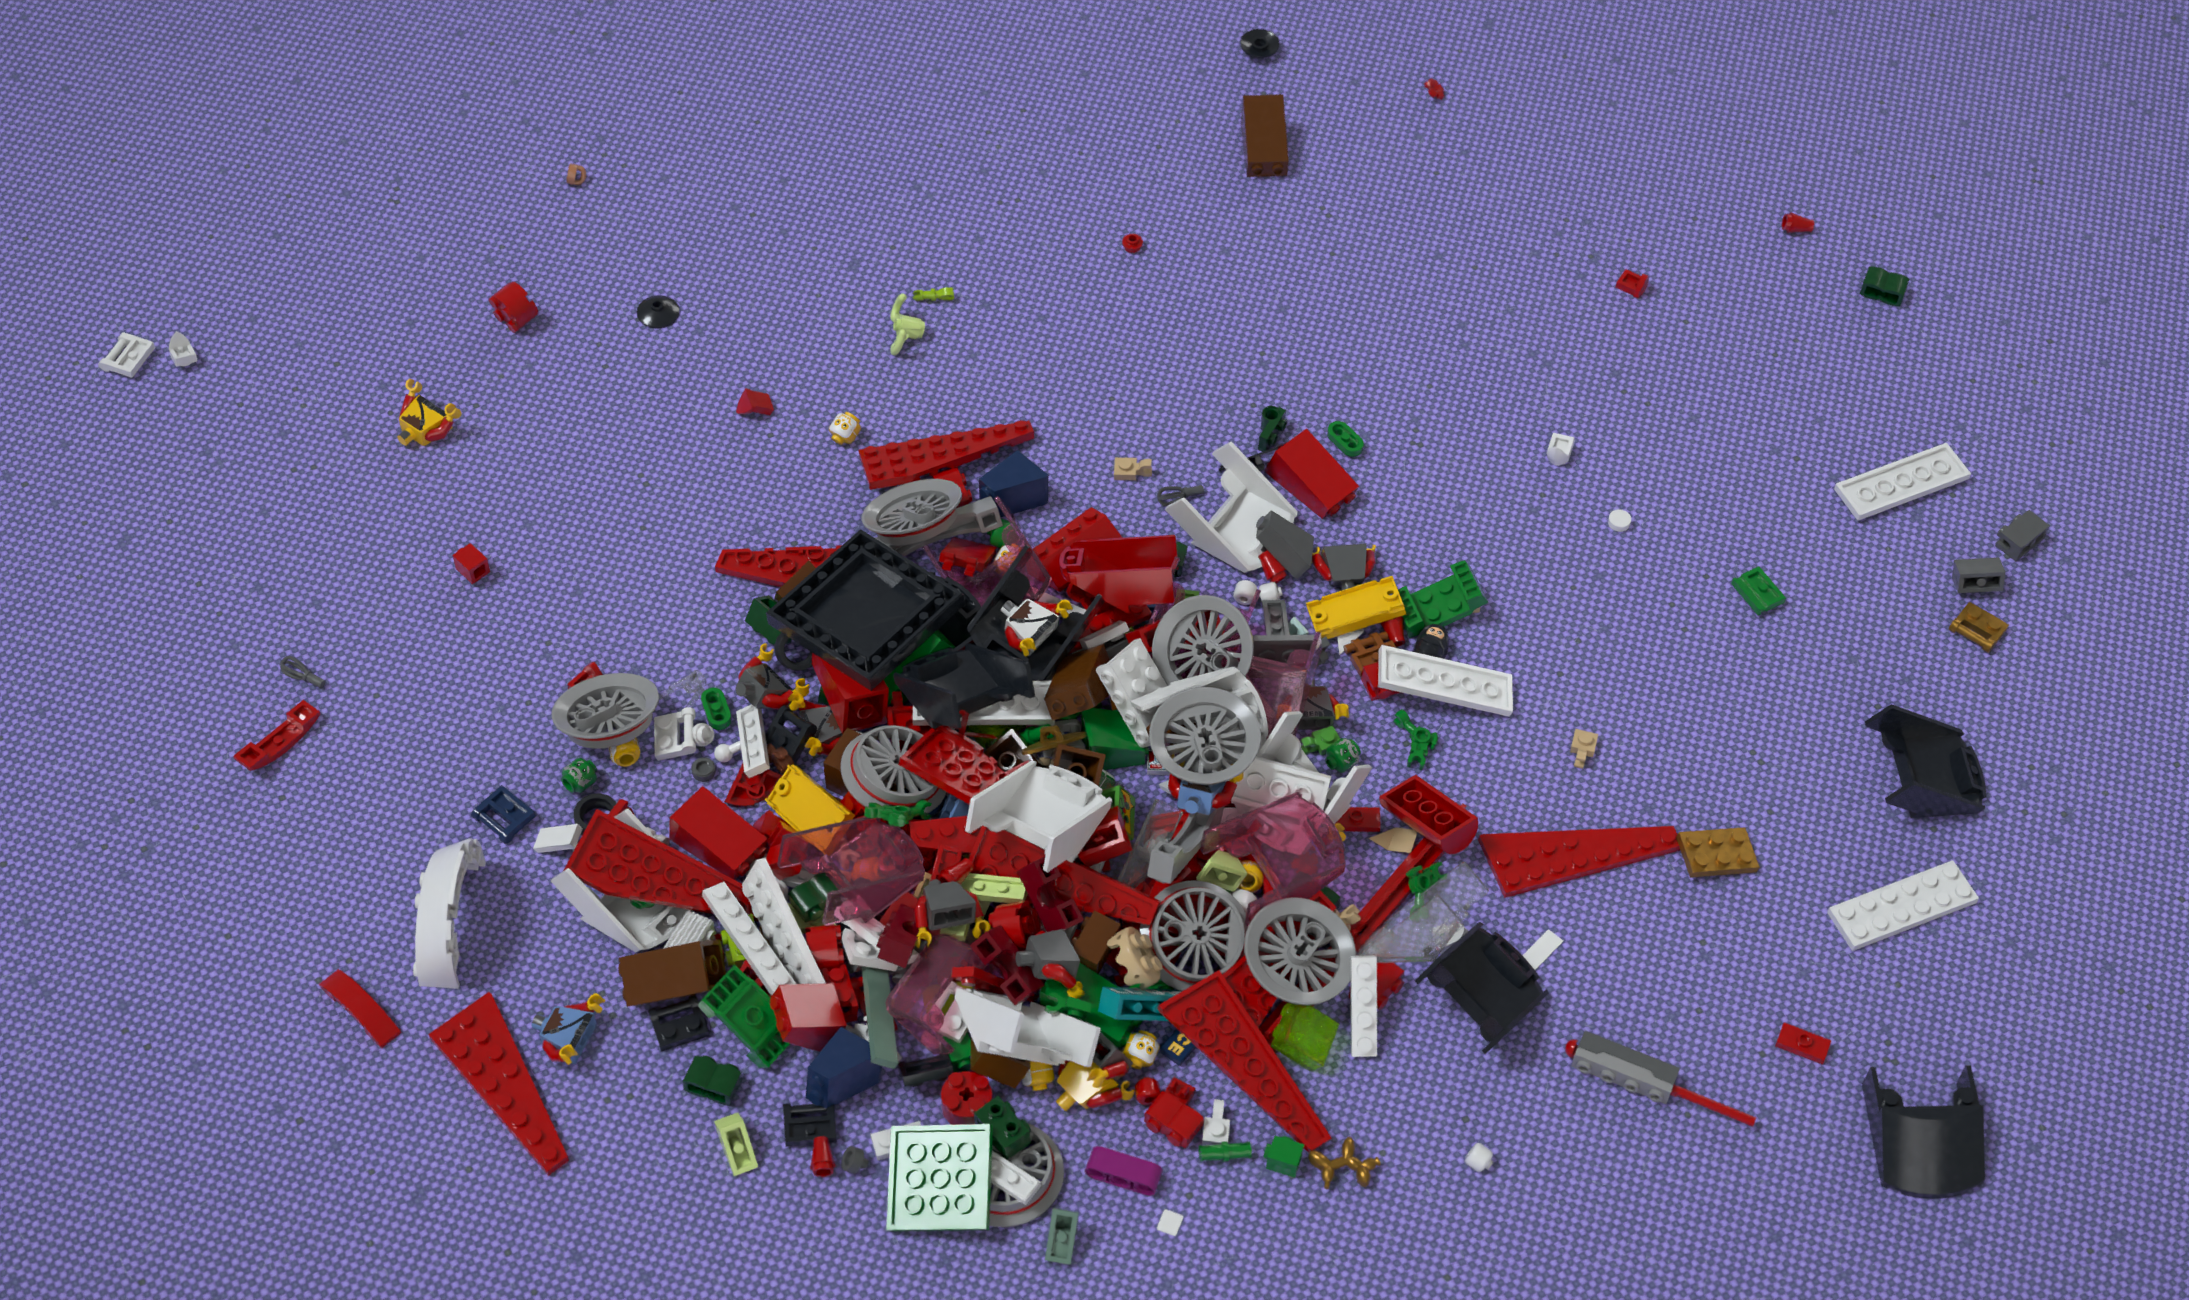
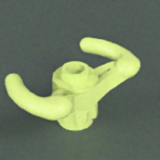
(904, 325)

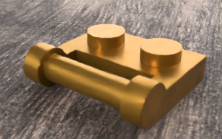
(1980, 622)

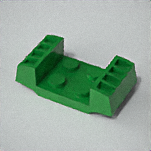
(1442, 601)
(747, 1014)

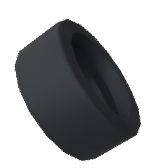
(782, 658)
(589, 803)

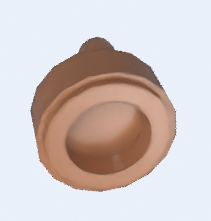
(572, 174)

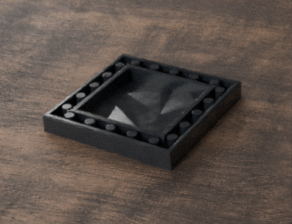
(865, 609)

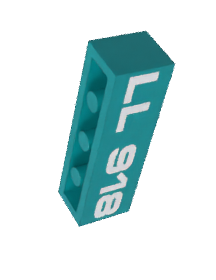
(1134, 1003)

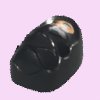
(1432, 641)

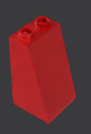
(1312, 475)
(851, 702)
(716, 834)

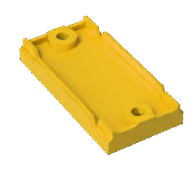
(1356, 608)
(805, 802)

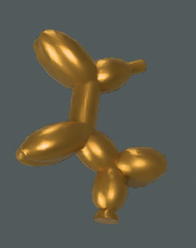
(1327, 1167)

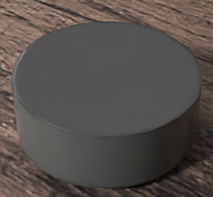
(703, 769)

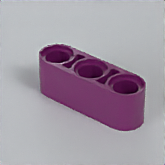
(1123, 1170)

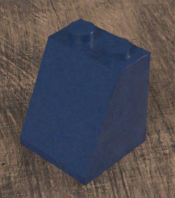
(1017, 483)
(841, 1070)

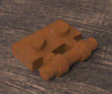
(1362, 656)

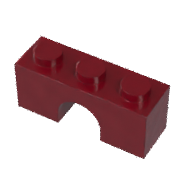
(1051, 909)
(898, 937)
(998, 949)

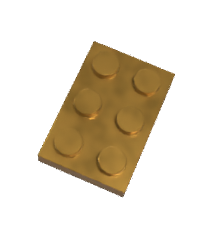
(1717, 852)

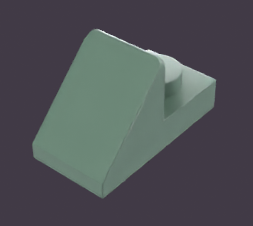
(1062, 1236)

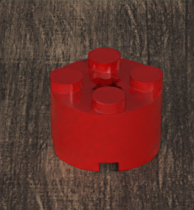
(513, 306)
(1018, 921)
(824, 945)
(963, 1095)

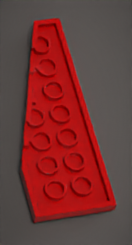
(907, 461)
(952, 763)

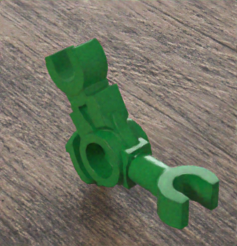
(1419, 737)
(899, 814)
(1422, 881)

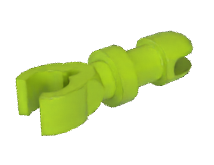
(943, 294)

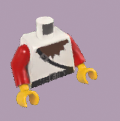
(1032, 623)

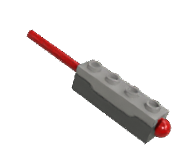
(1639, 1073)

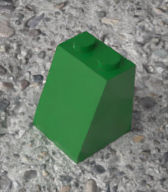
(1111, 736)

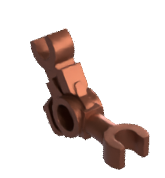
(779, 758)

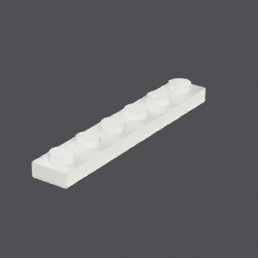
(747, 937)

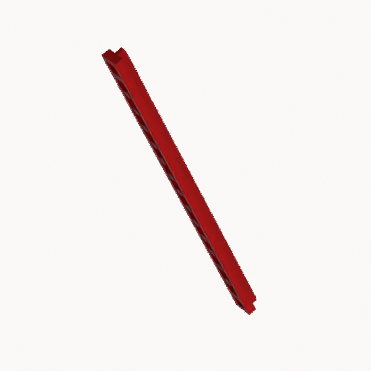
(1373, 914)

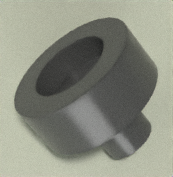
(853, 1160)

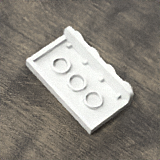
(1128, 678)

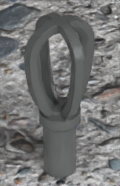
(1183, 493)
(307, 675)

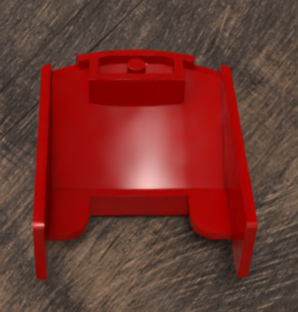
(1123, 569)

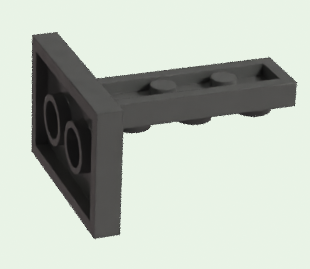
(1277, 642)

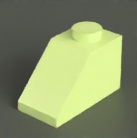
(1223, 871)
(736, 1143)

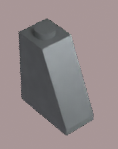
(1286, 543)

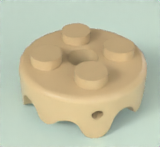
(1137, 957)

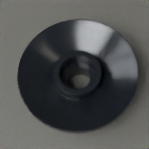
(1259, 43)
(658, 311)

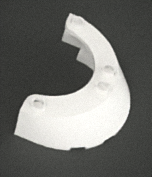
(437, 904)

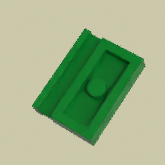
(1758, 590)

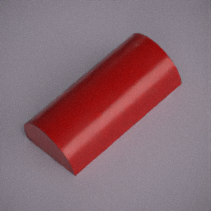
(1431, 814)

